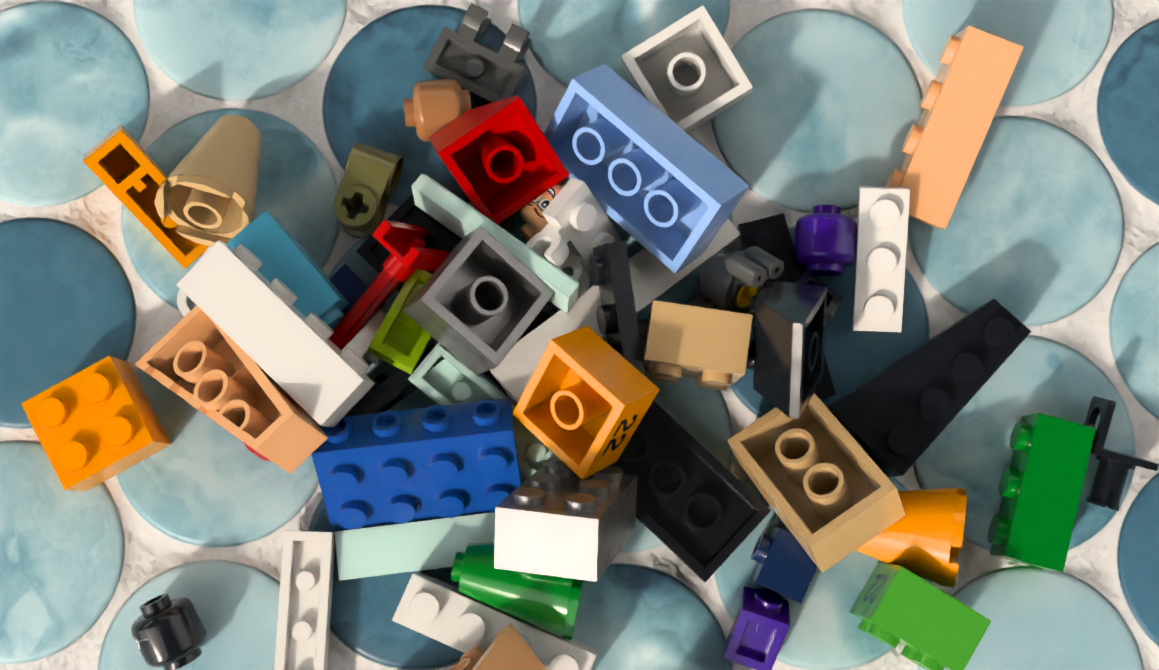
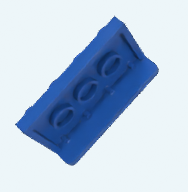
(418, 464)

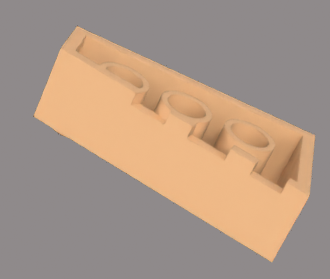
(954, 122)

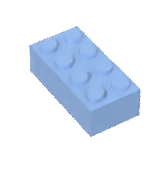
(642, 167)

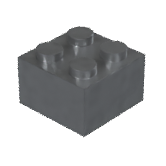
(479, 301)

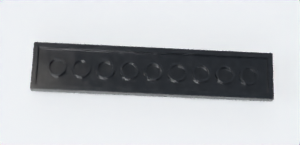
(681, 487)

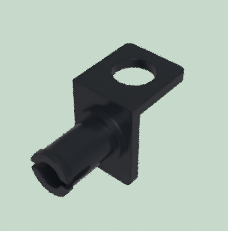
(1112, 465)

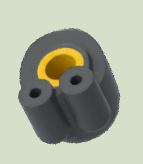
(736, 278)

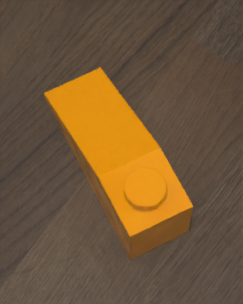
(135, 182)

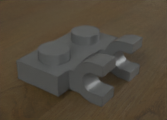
(482, 71)

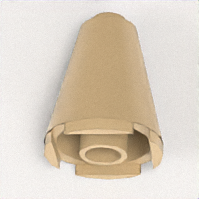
(215, 183)

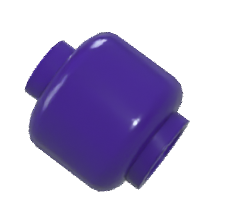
(825, 241)

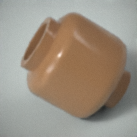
(435, 105)

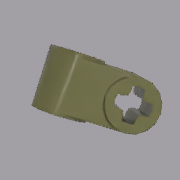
(368, 181)

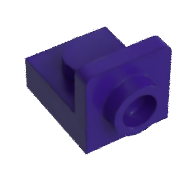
(758, 629)

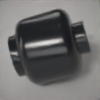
(168, 632)

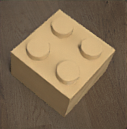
(696, 344)

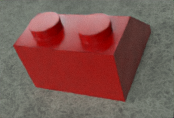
(499, 157)

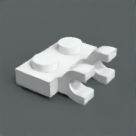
(573, 230)

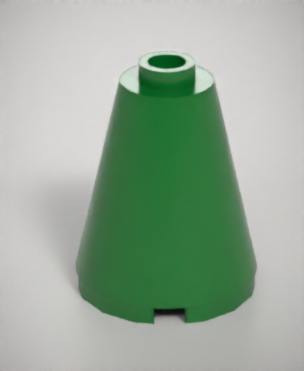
(529, 597)

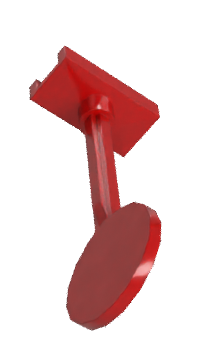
(406, 256)

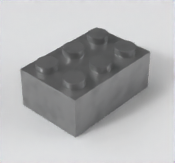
(565, 523)

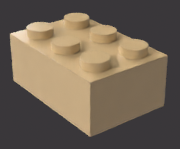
(817, 481)

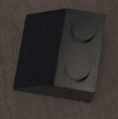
(788, 343)

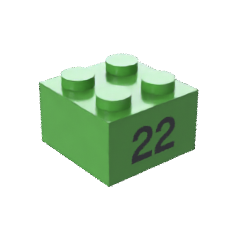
(912, 612)

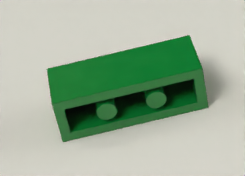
(1041, 491)

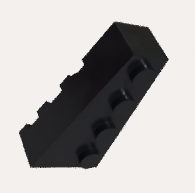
(923, 391)

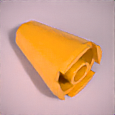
(927, 536)

